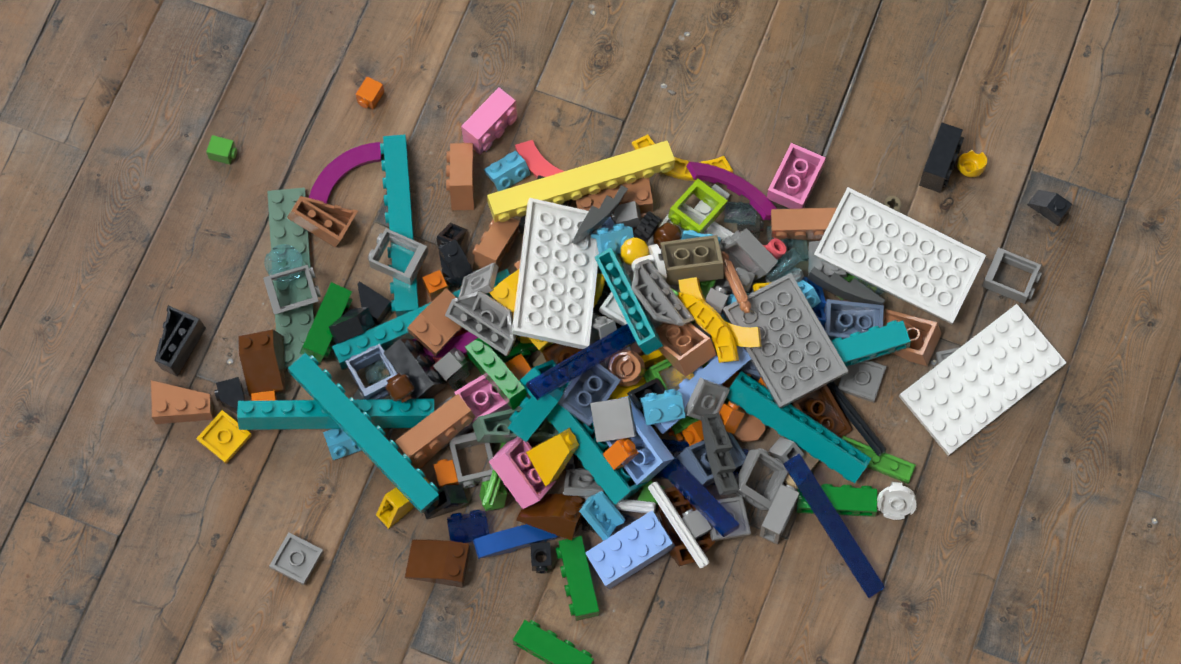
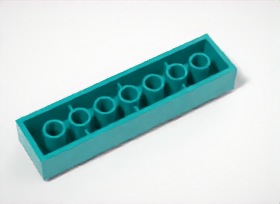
(616, 483)

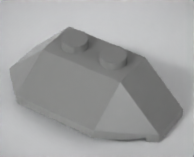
(658, 296)
(484, 319)

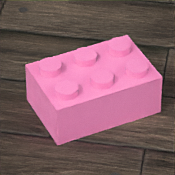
(489, 121)
(796, 177)
(482, 397)
(519, 473)

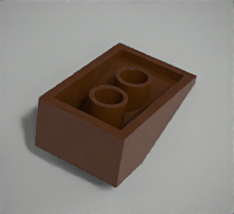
(263, 361)
(824, 409)
(555, 514)
(438, 562)

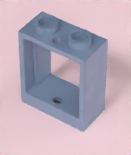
(359, 361)

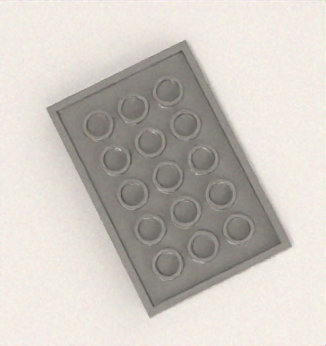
(795, 347)

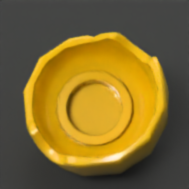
(972, 164)
(633, 249)

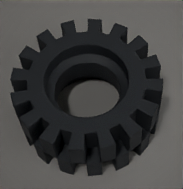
(647, 226)

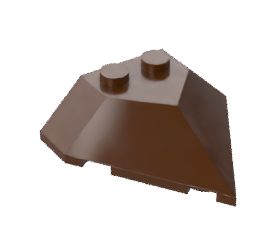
(680, 552)

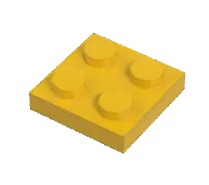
(223, 437)

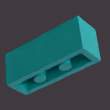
(532, 414)

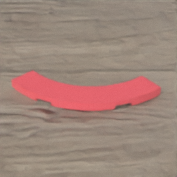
(535, 161)

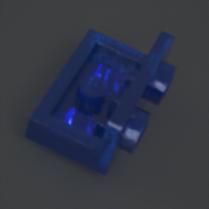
(467, 526)

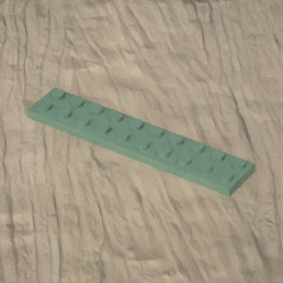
(295, 322)

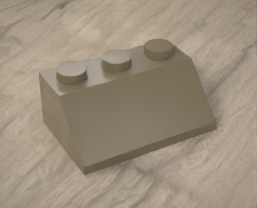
(692, 258)

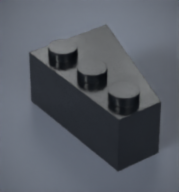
(178, 340)

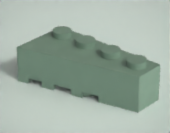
(494, 428)

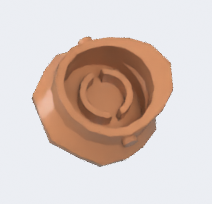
(627, 367)
(749, 428)

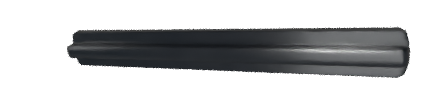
(856, 419)

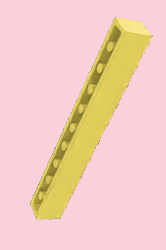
(583, 180)

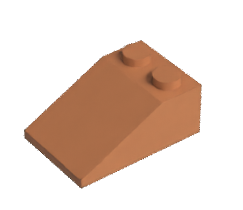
(432, 326)
(922, 334)
(685, 346)

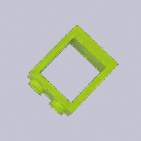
(705, 194)

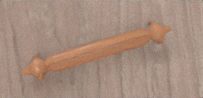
(735, 283)

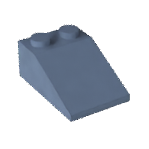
(851, 317)
(589, 387)
(696, 461)

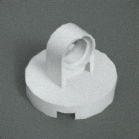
(655, 259)
(896, 501)

